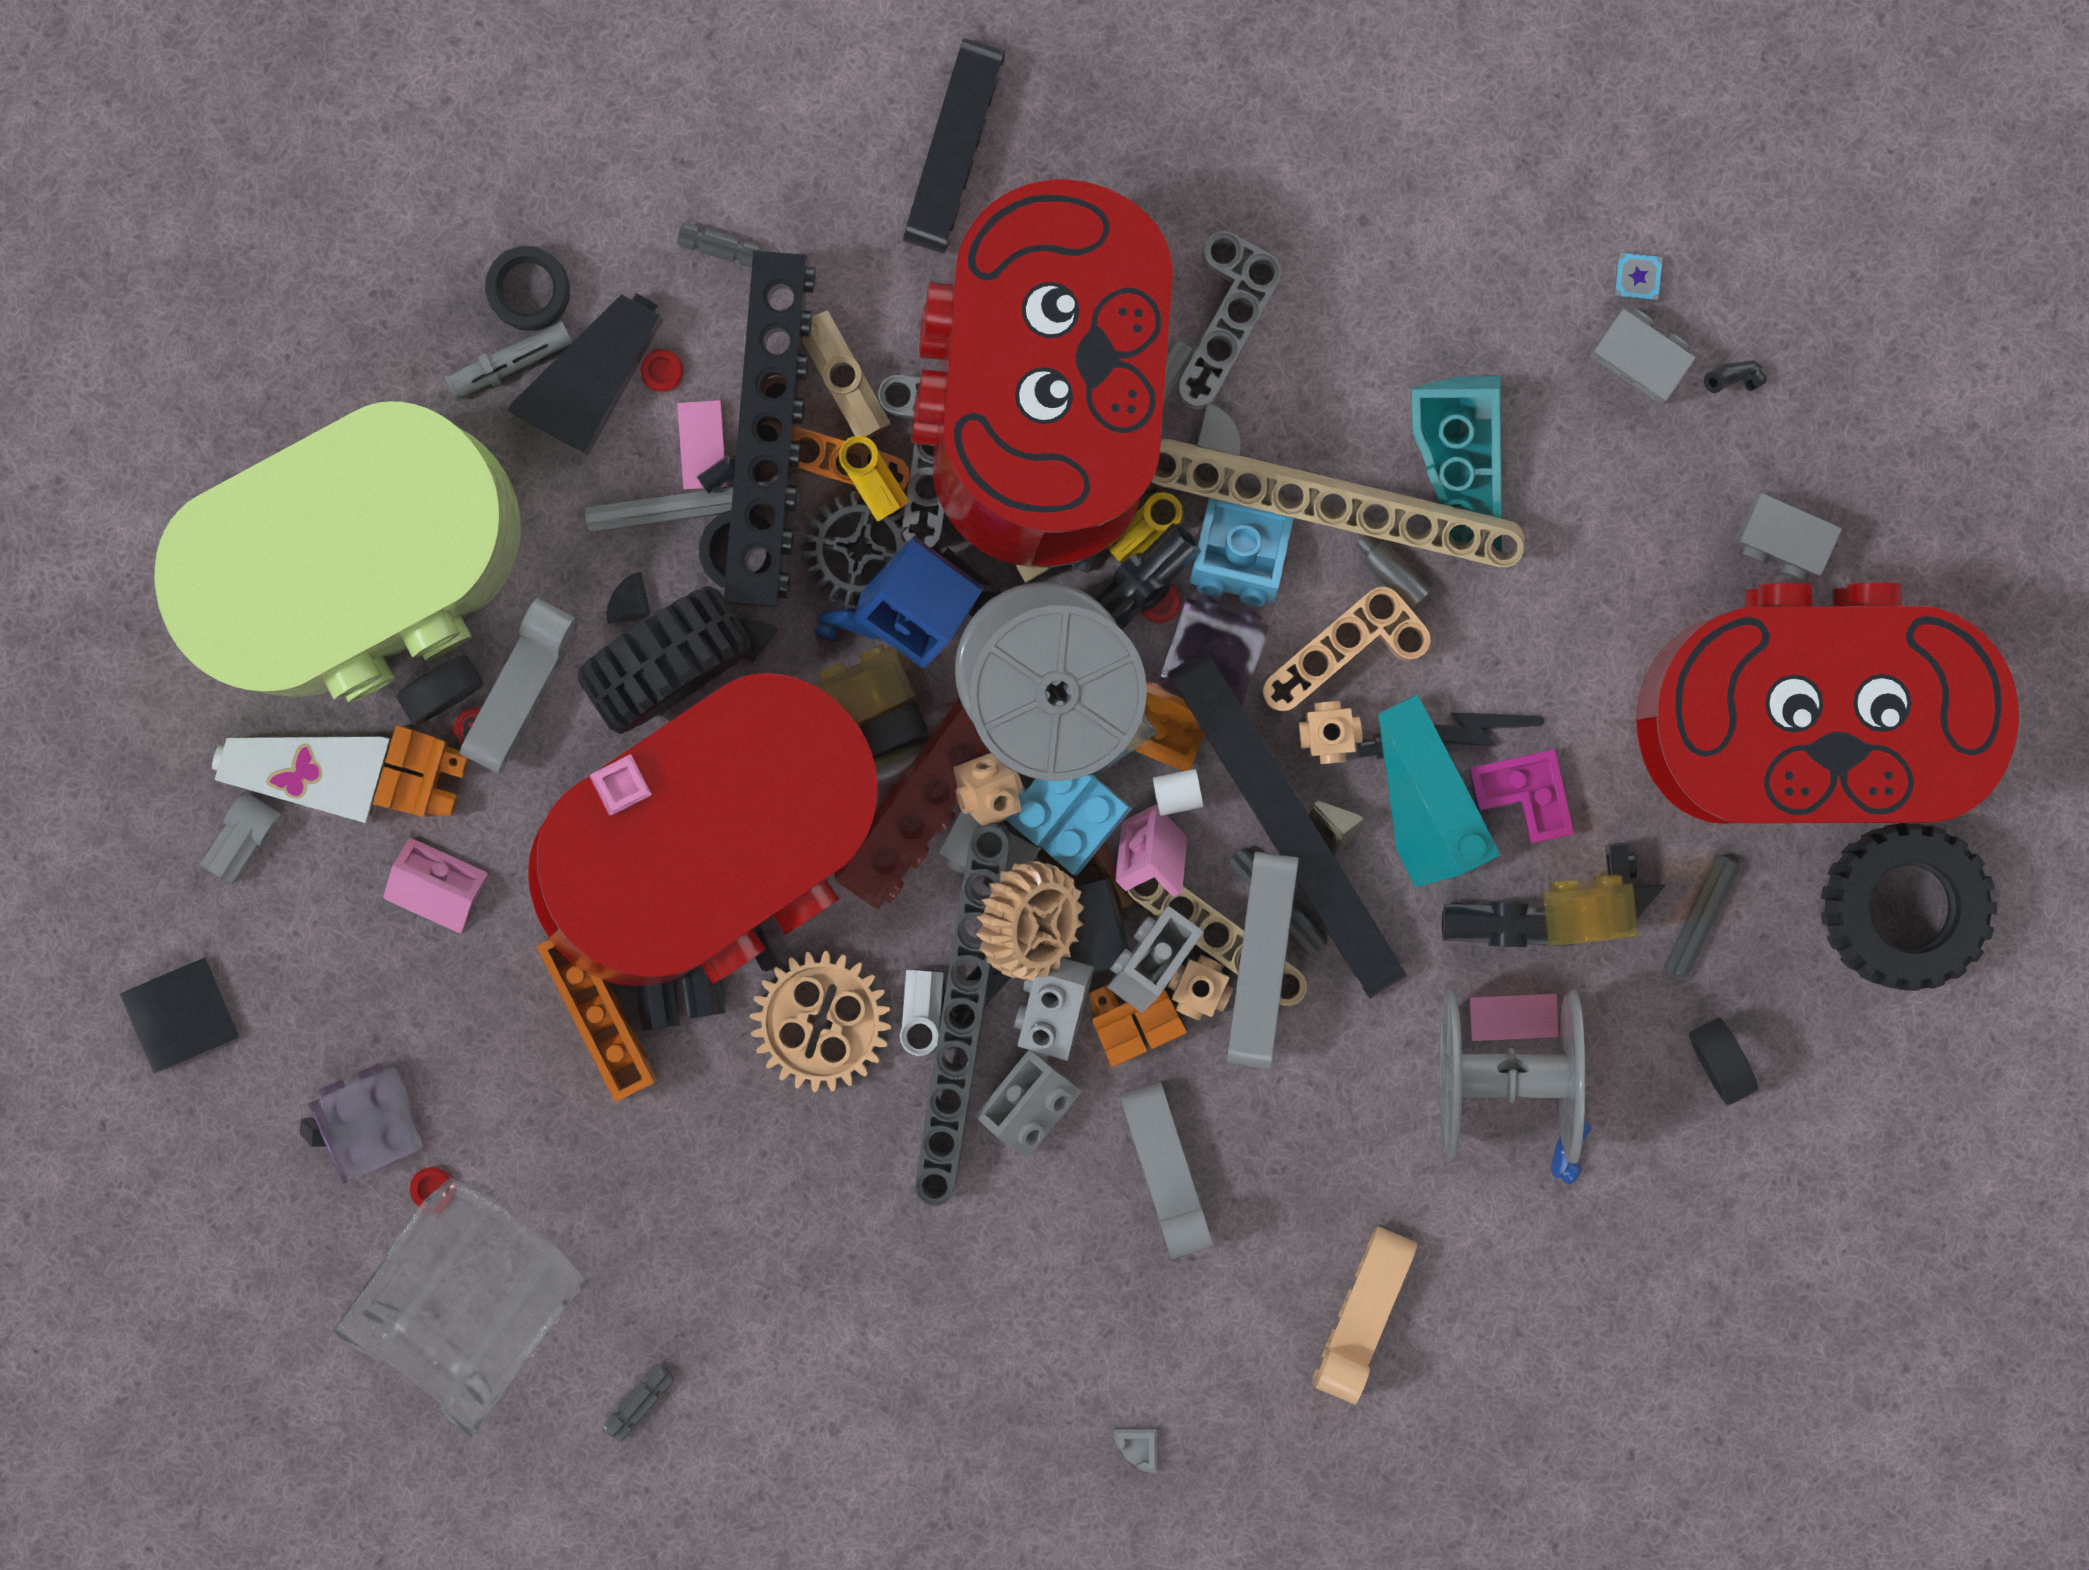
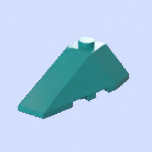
(1461, 444)
(1432, 811)

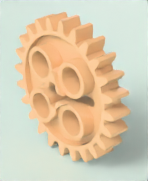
(783, 1007)

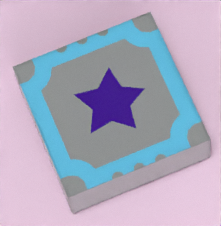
(1638, 277)

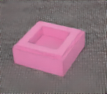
(620, 785)

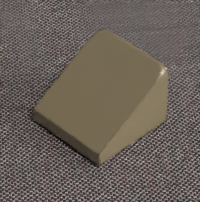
(1335, 825)

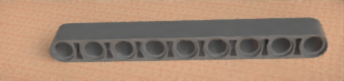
(954, 1033)

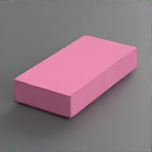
(700, 439)
(1513, 1017)

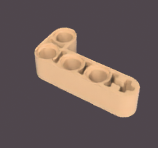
(1337, 655)
(1364, 1315)

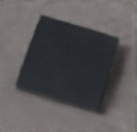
(1103, 933)
(179, 1015)

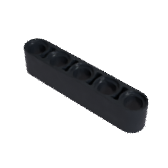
(953, 145)

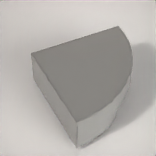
(1219, 432)
(1138, 1447)

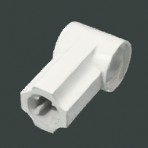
(1178, 792)
(922, 1006)

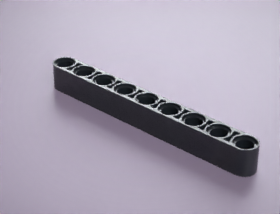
(1286, 823)

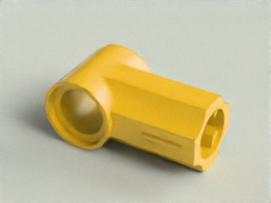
(874, 481)
(1143, 529)

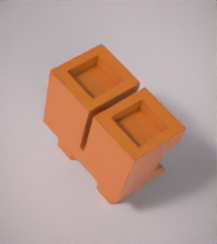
(416, 793)
(1119, 1032)

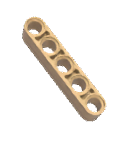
(1201, 917)

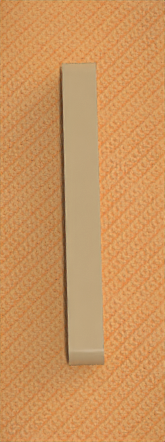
(1352, 517)

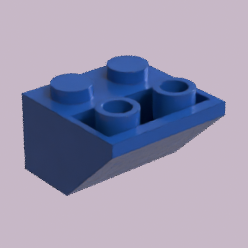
(917, 602)

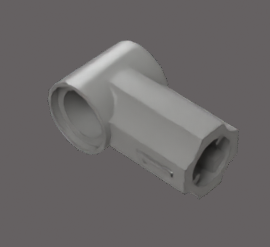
(243, 833)

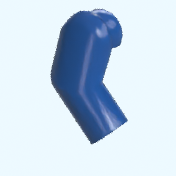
(833, 620)
(1561, 1167)

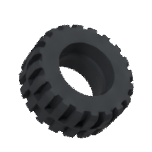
(664, 659)
(1966, 919)

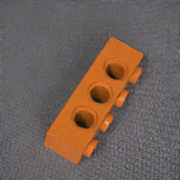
(601, 1025)

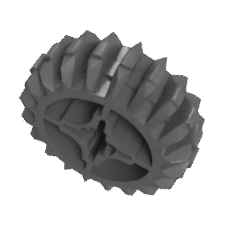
(823, 541)

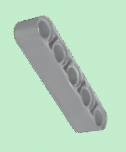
(1262, 960)

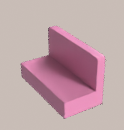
(1149, 849)
(434, 885)

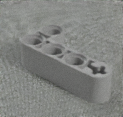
(1222, 327)
(921, 464)
(520, 685)
(1166, 1170)

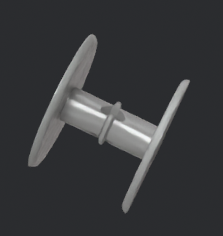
(1050, 681)
(1514, 1076)

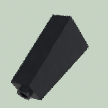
(589, 377)

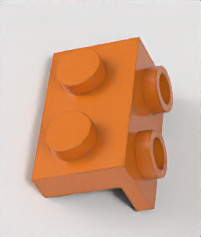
(1176, 729)

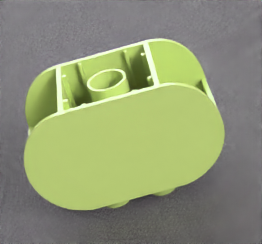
(340, 555)

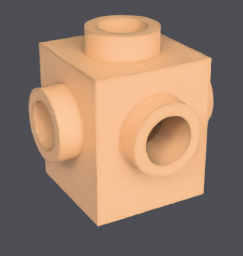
(1312, 734)
(987, 789)
(1187, 975)

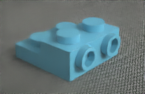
(1241, 552)
(1069, 818)

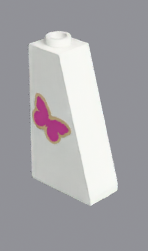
(315, 772)

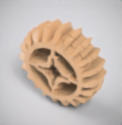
(1030, 920)

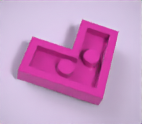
(1535, 783)

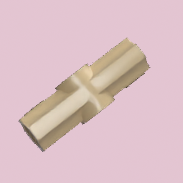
(856, 401)

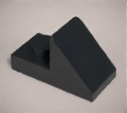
(1624, 863)

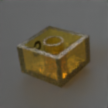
(870, 686)
(1588, 912)

